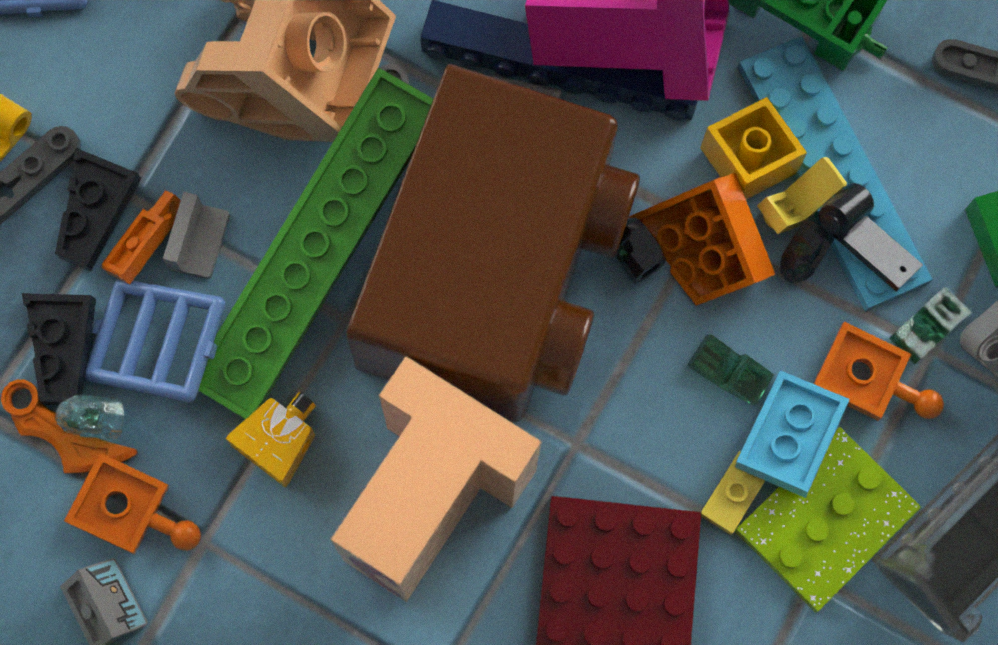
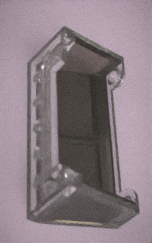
(950, 549)

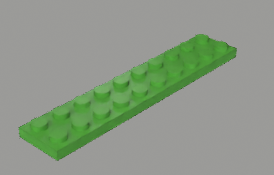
(315, 244)

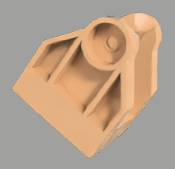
(270, 74)

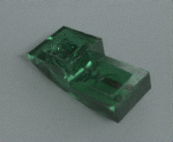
(930, 325)
(729, 370)

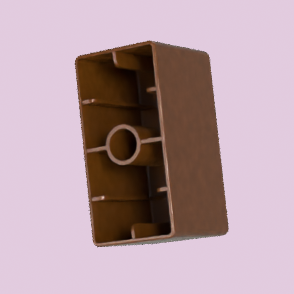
(490, 241)

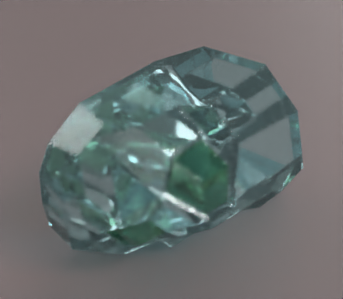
(91, 416)

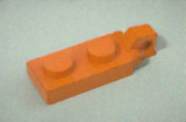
(142, 239)

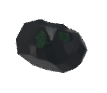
(639, 251)
(805, 252)

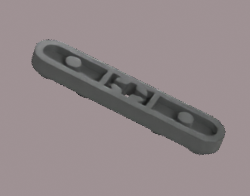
(967, 63)
(37, 167)

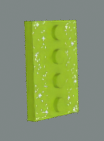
(835, 529)

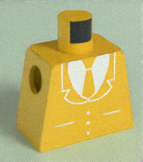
(276, 437)

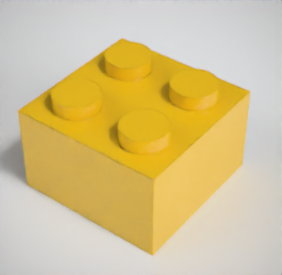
(755, 147)

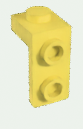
(803, 198)

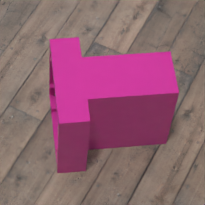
(633, 34)

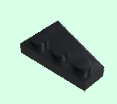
(93, 208)
(61, 342)

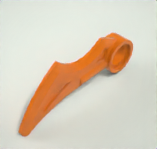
(39, 421)

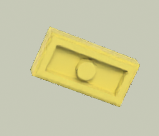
(731, 498)

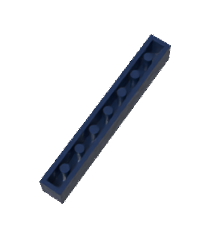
(505, 47)

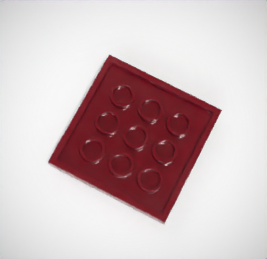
(618, 574)

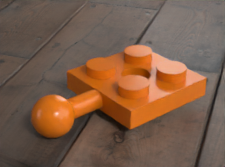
(886, 367)
(129, 527)

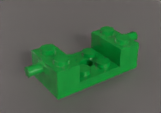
(837, 25)

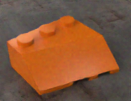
(709, 239)

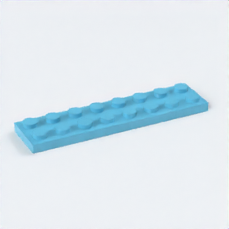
(809, 108)

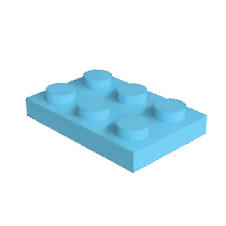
(792, 433)

